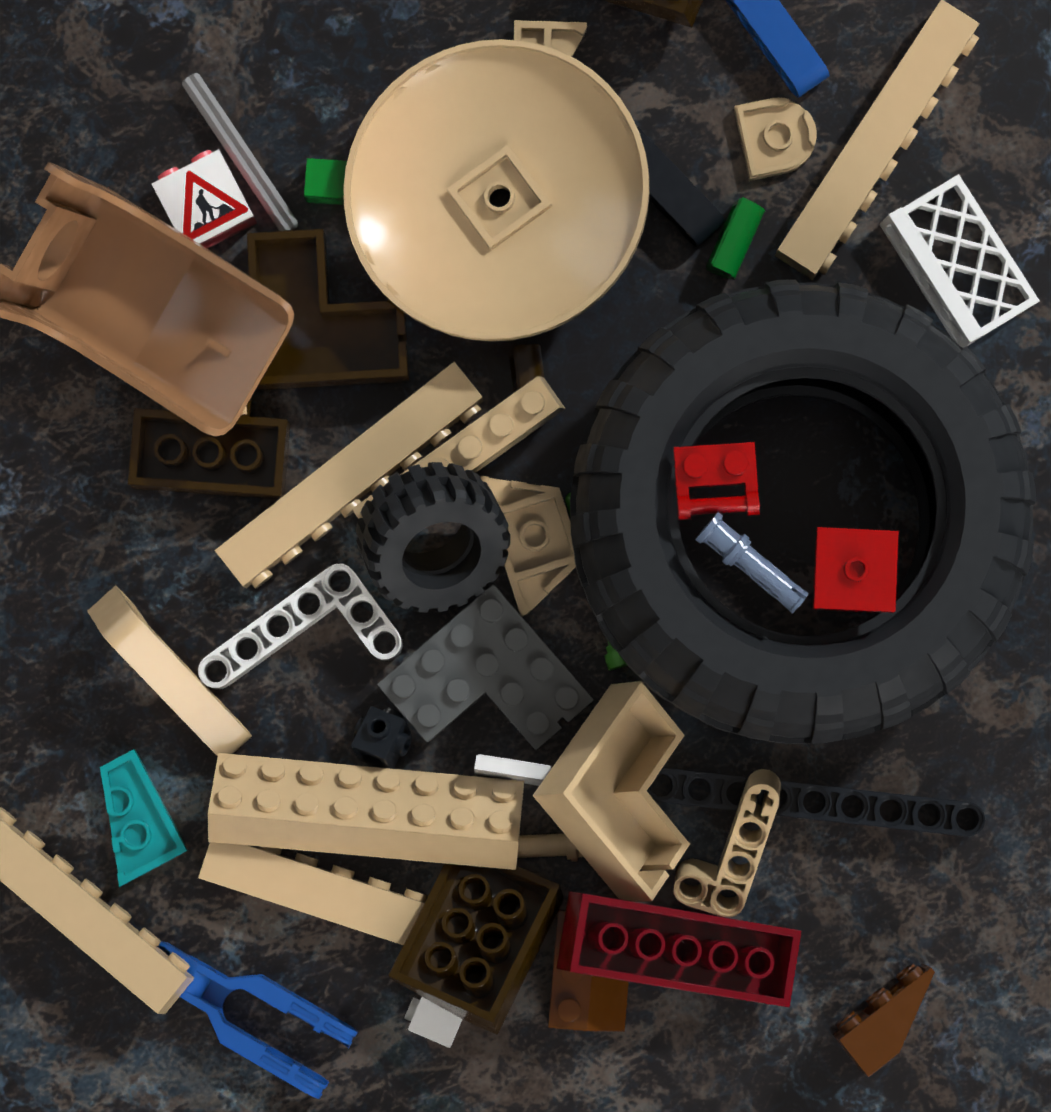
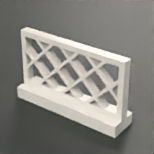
(929, 270)

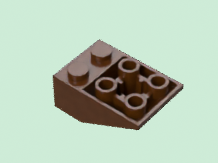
(882, 1027)

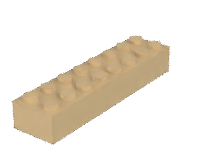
(365, 811)

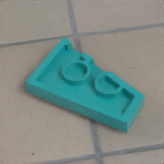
(138, 819)

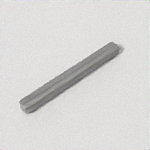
(239, 153)

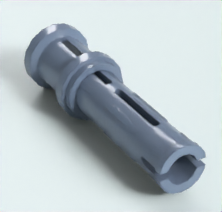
(737, 550)

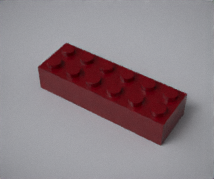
(678, 949)

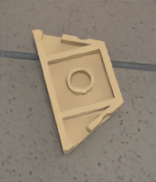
(539, 539)

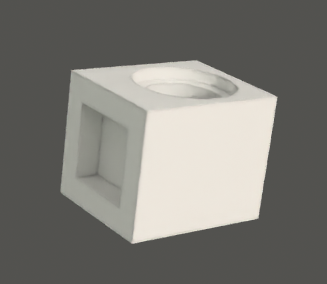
(432, 1021)

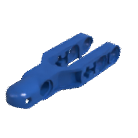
(209, 993)

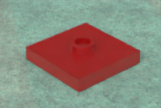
(855, 569)

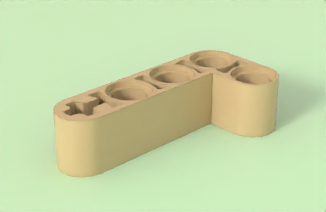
(739, 843)

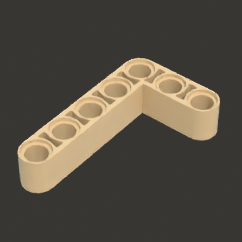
(166, 673)

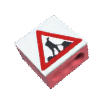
(204, 199)

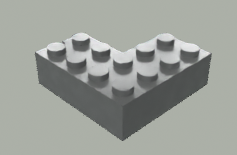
(492, 654)

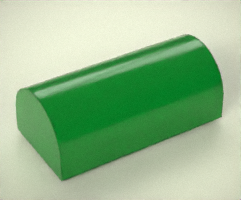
(735, 238)

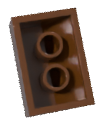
(585, 1000)

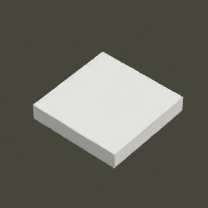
(510, 769)

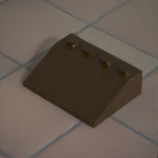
(477, 940)

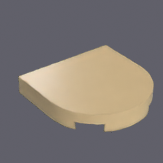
(774, 136)

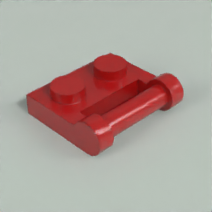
(716, 467)

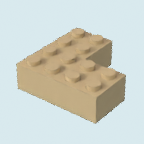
(602, 793)

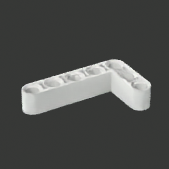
(299, 623)

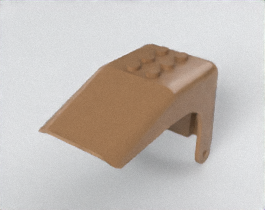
(144, 302)

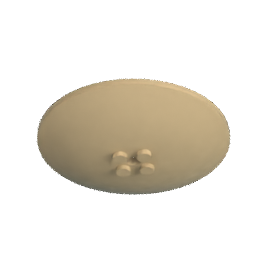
(481, 124)

